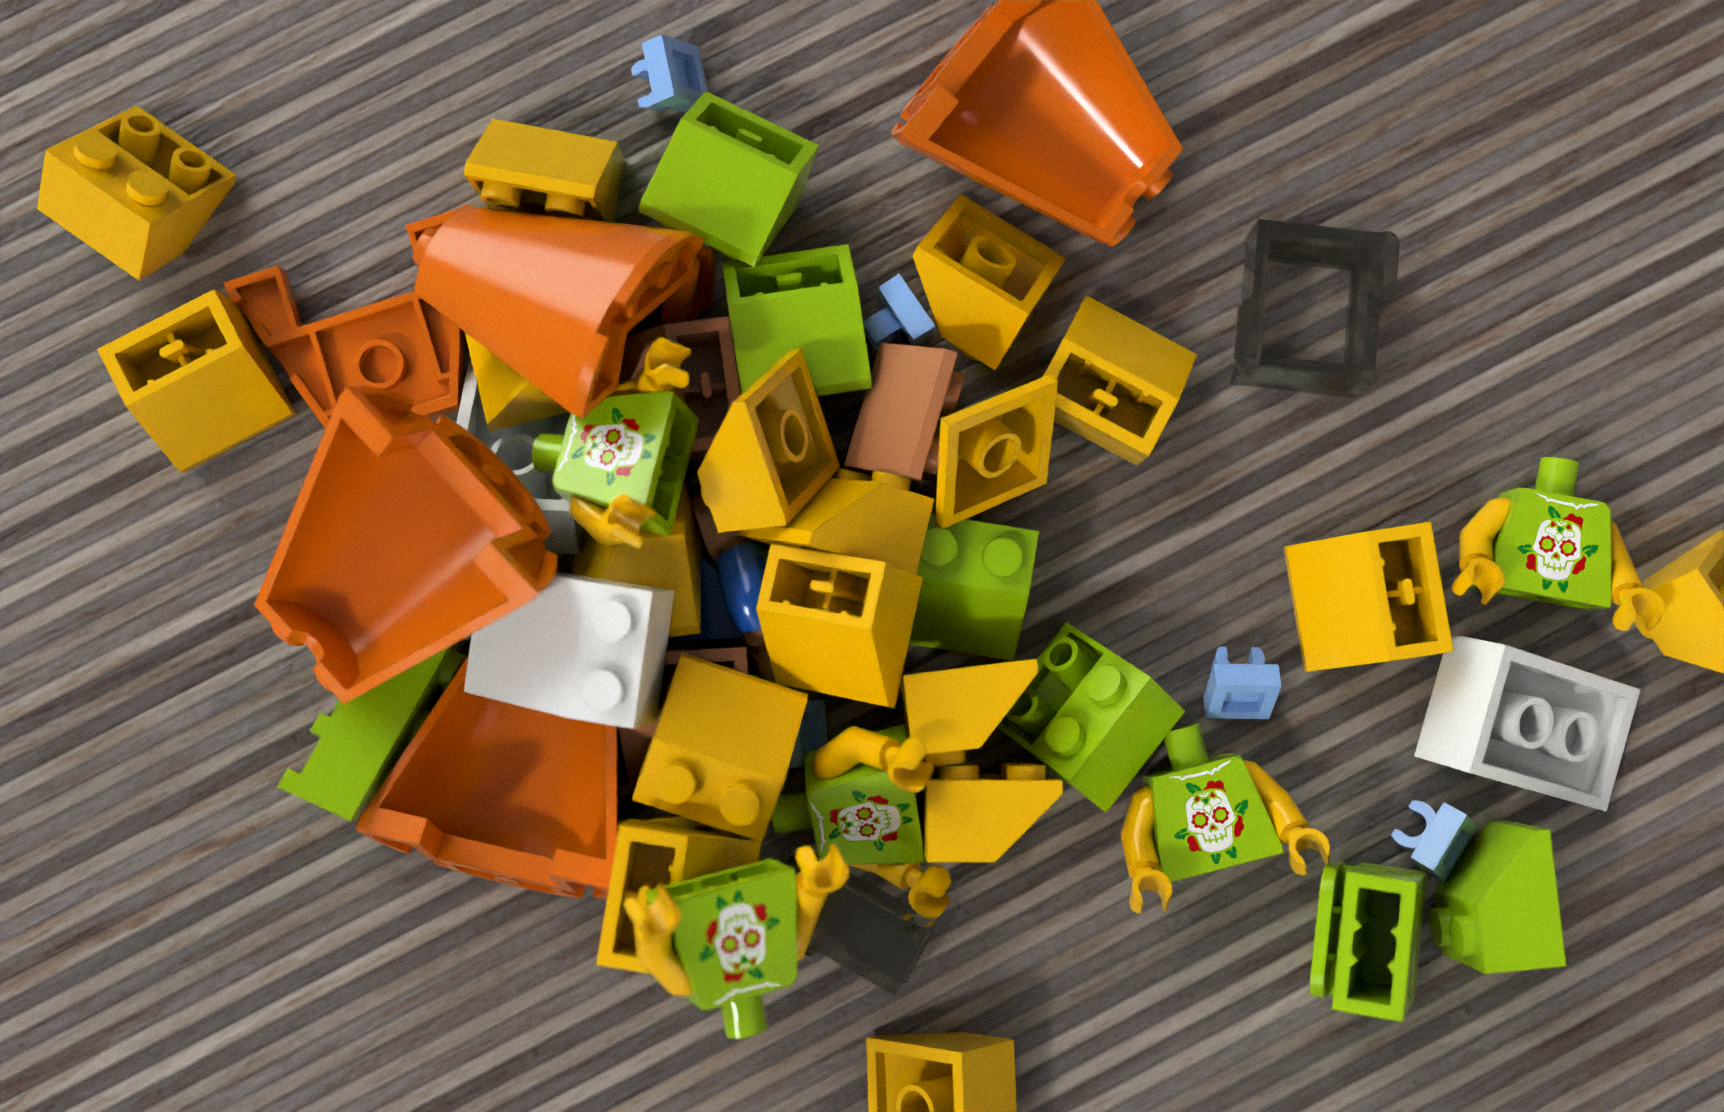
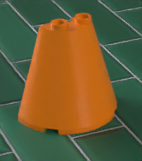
(1046, 115)
(560, 291)
(400, 544)
(504, 795)

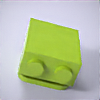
(1368, 938)

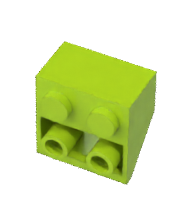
(729, 178)
(799, 303)
(1090, 716)

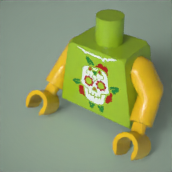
(628, 455)
(1553, 550)
(866, 804)
(1208, 818)
(735, 933)

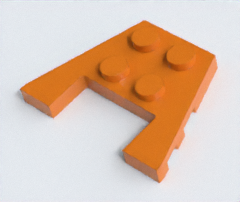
(384, 345)

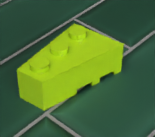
(370, 735)

